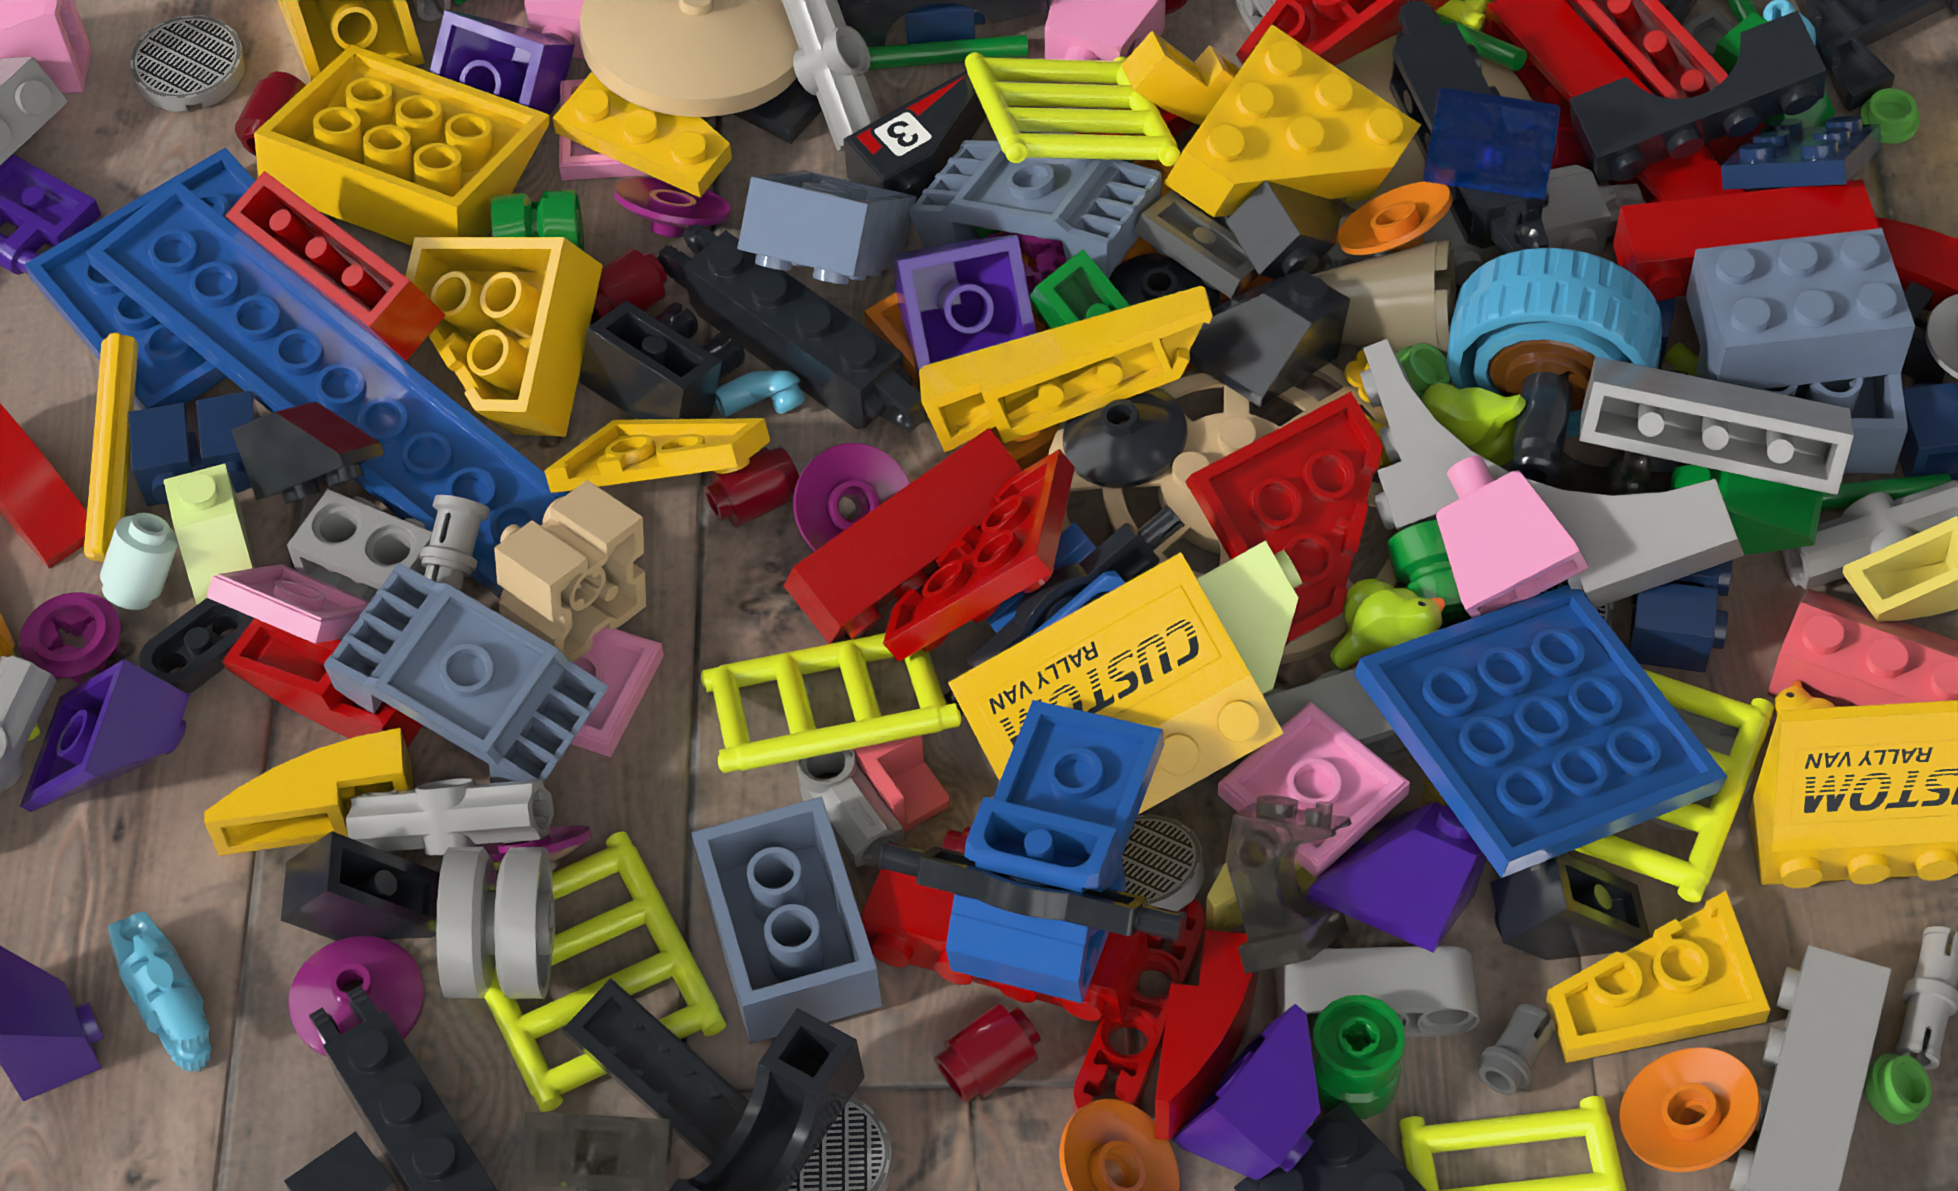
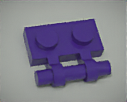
(41, 210)

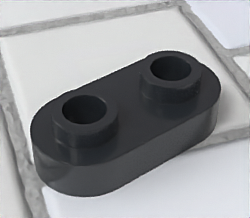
(194, 644)

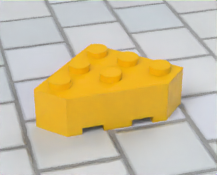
(1294, 125)
(511, 322)

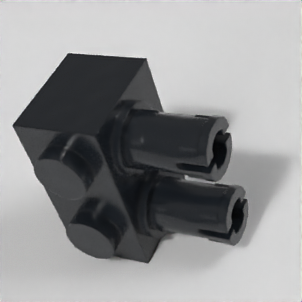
(652, 366)

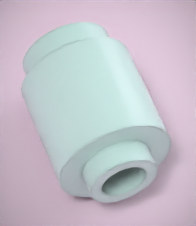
(138, 560)

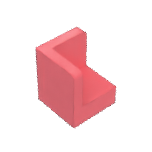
(903, 780)

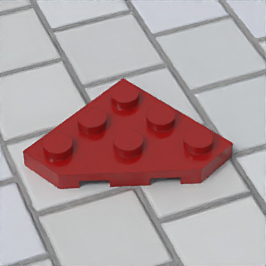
(1301, 495)
(988, 565)

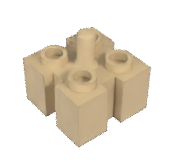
(573, 570)

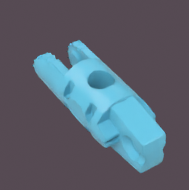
(161, 989)

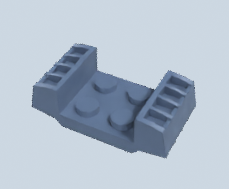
(1065, 200)
(465, 675)

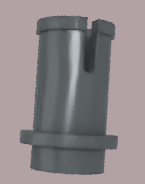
(1510, 1060)

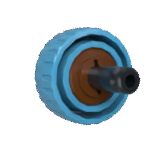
(1534, 331)

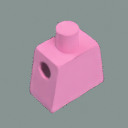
(1100, 28)
(1502, 539)

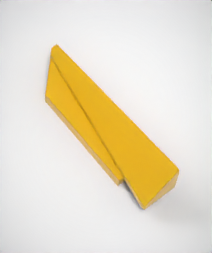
(1063, 370)

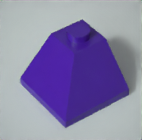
(502, 59)
(962, 297)
(105, 731)
(1406, 876)
(42, 1029)
(1261, 1103)

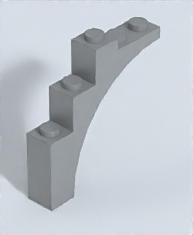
(1624, 538)

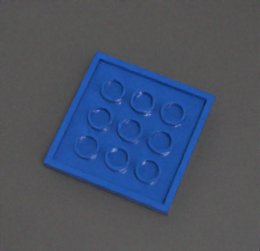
(95, 307)
(1538, 728)

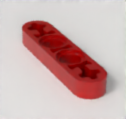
(1145, 1015)

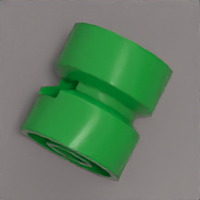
(552, 216)
(1423, 564)
(1358, 1054)

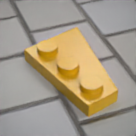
(663, 145)
(658, 449)
(1667, 989)

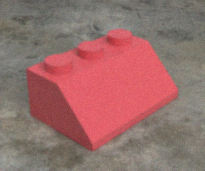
(1858, 661)

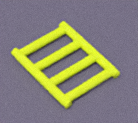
(1011, 121)
(804, 738)
(1712, 822)
(673, 961)
(1589, 1121)

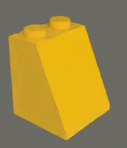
(330, 26)

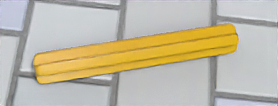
(110, 442)

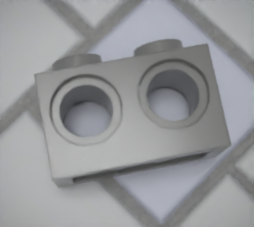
(368, 547)

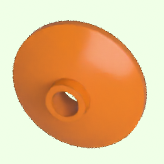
(1395, 219)
(1682, 1089)
(1115, 1149)

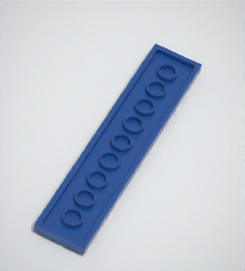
(299, 349)

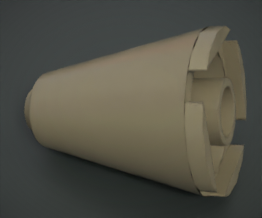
(1399, 297)

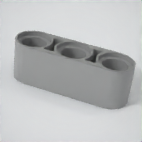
(1426, 989)

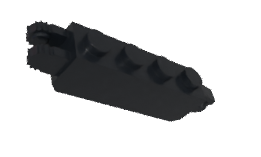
(1435, 58)
(794, 331)
(398, 1102)

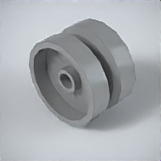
(495, 923)

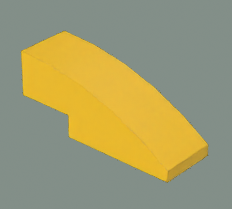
(1177, 82)
(308, 794)

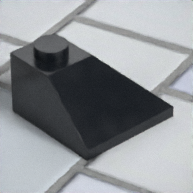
(1272, 336)

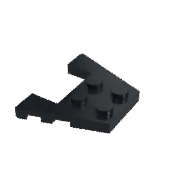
(1849, 26)

